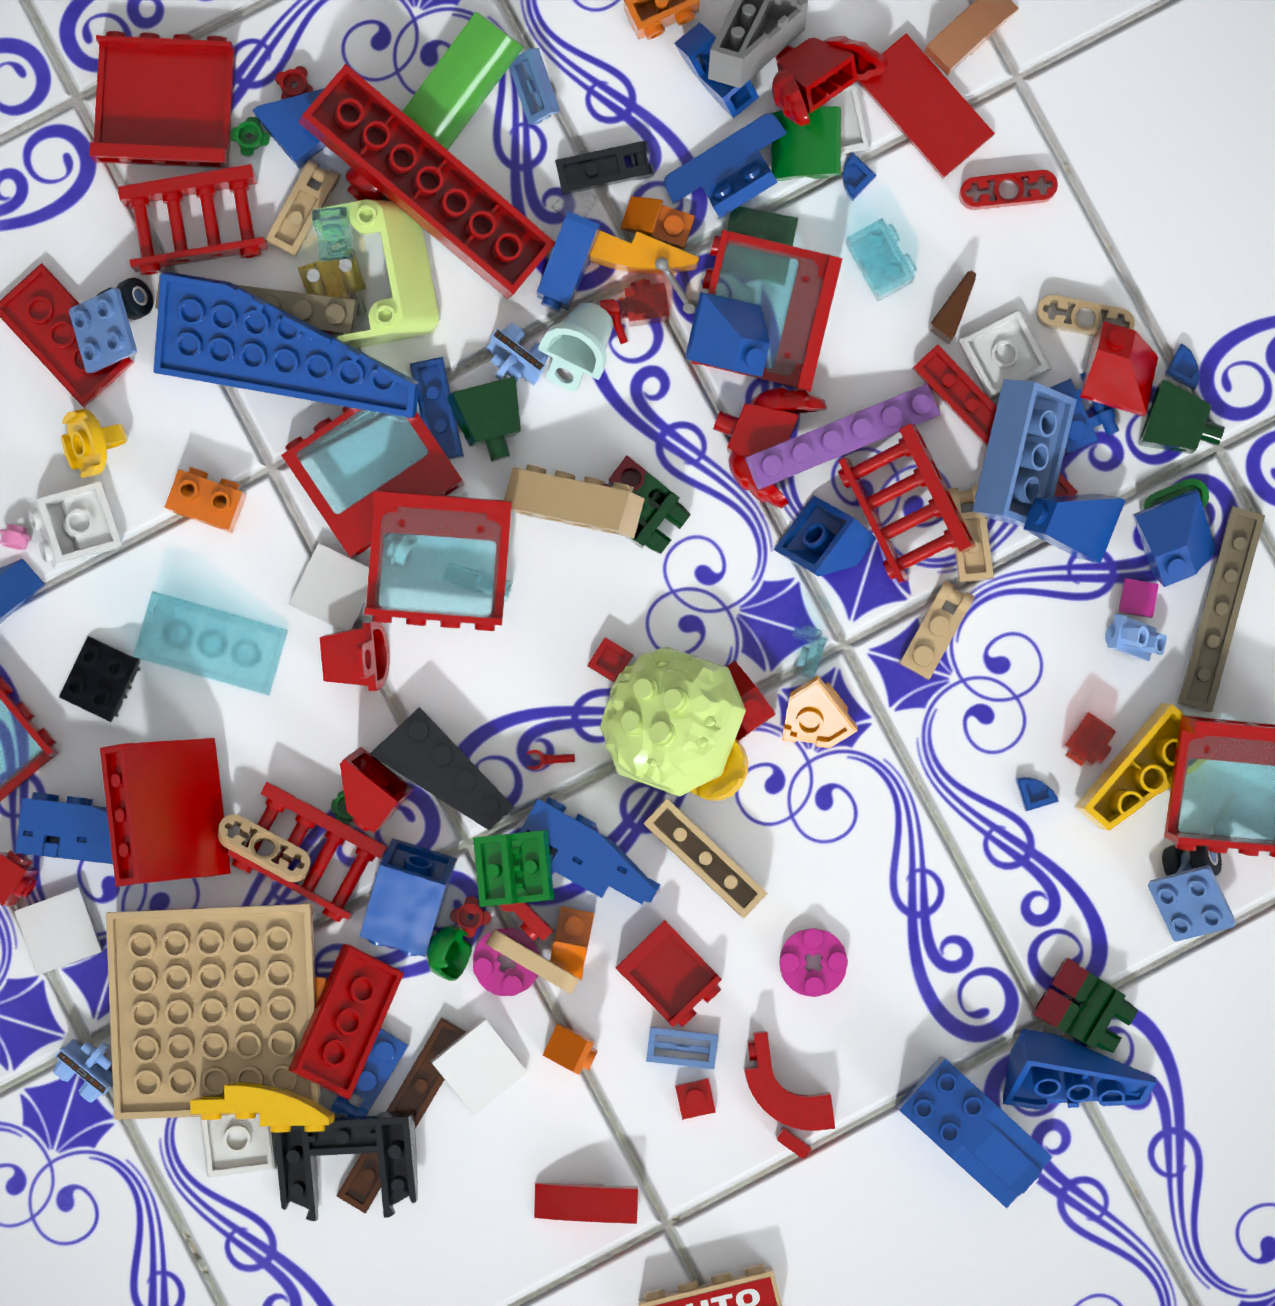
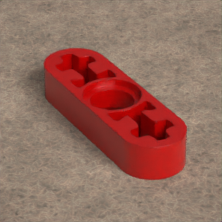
(1034, 195)

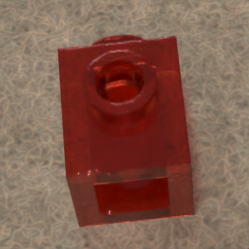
(644, 303)
(1088, 741)

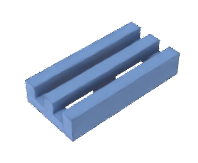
(538, 84)
(652, 1044)

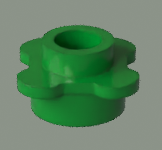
(240, 133)

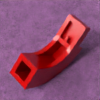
(797, 1111)

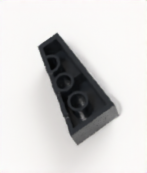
(436, 764)

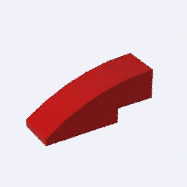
(586, 1202)

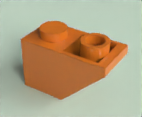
(570, 1049)

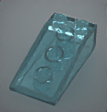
(210, 643)

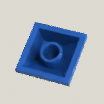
(728, 335)
(1175, 537)
(825, 539)

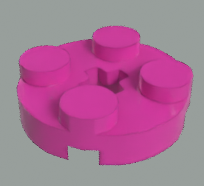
(833, 962)
(487, 966)

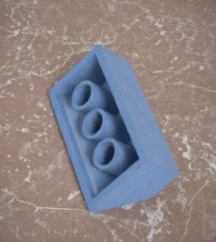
(1023, 450)

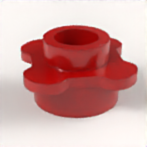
(296, 75)
(470, 906)

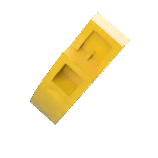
(275, 1106)

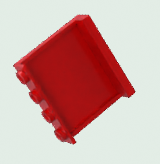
(163, 100)
(164, 810)

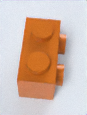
(652, 16)
(206, 500)

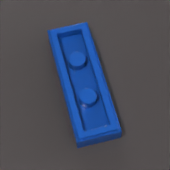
(434, 405)

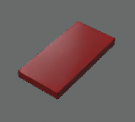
(927, 107)
(41, 319)
(346, 1021)

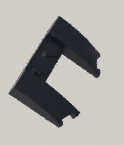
(387, 1134)

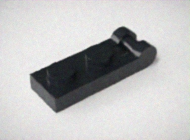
(603, 167)

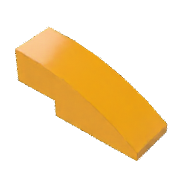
(640, 254)

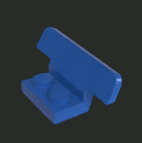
(731, 169)

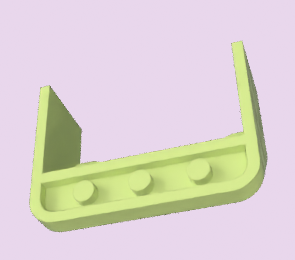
(413, 303)

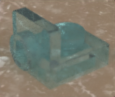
(333, 233)
(810, 657)

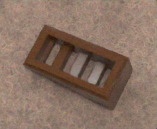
(949, 317)

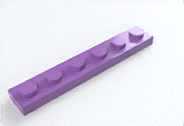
(842, 436)

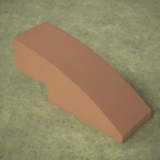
(968, 32)

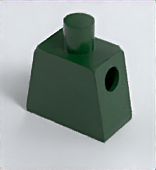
(488, 415)
(1178, 421)

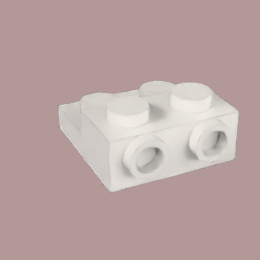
(74, 524)

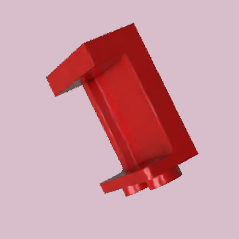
(670, 975)

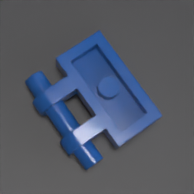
(1081, 429)

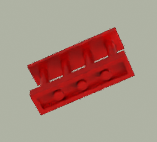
(204, 187)
(940, 505)
(337, 833)

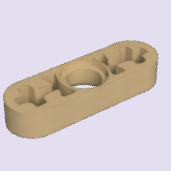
(1062, 305)
(237, 844)
(532, 961)

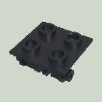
(100, 679)

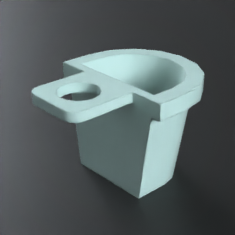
(578, 344)

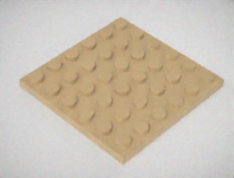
(207, 1003)

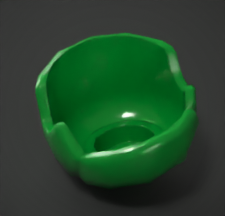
(448, 953)

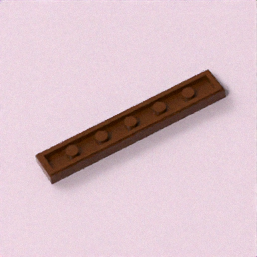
(414, 1094)

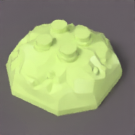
(672, 720)

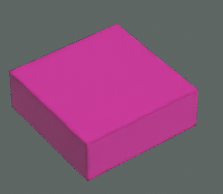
(1138, 598)

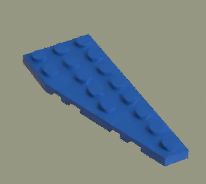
(238, 340)

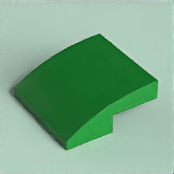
(808, 149)
(513, 868)

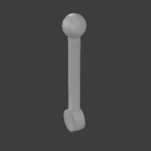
(689, 305)

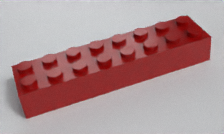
(426, 181)

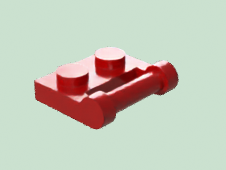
(532, 923)

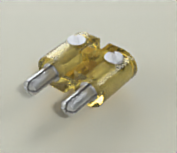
(334, 279)

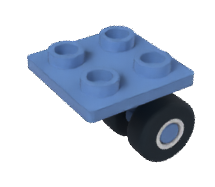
(104, 326)
(1191, 894)

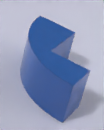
(695, 50)

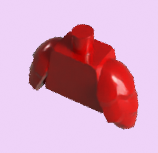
(819, 72)
(761, 426)

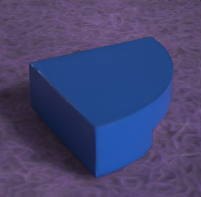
(856, 176)
(1184, 367)
(1035, 793)

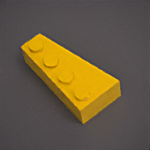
(1137, 772)

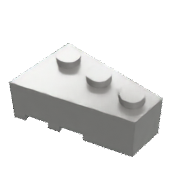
(753, 37)

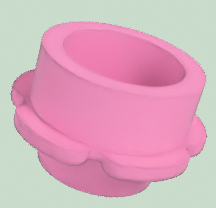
(15, 537)

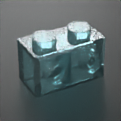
(881, 259)

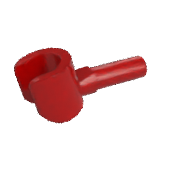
(612, 309)
(547, 759)

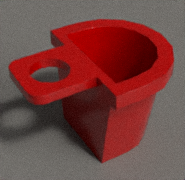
(356, 656)

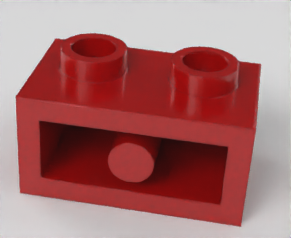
(15, 877)

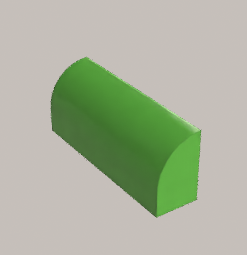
(462, 79)

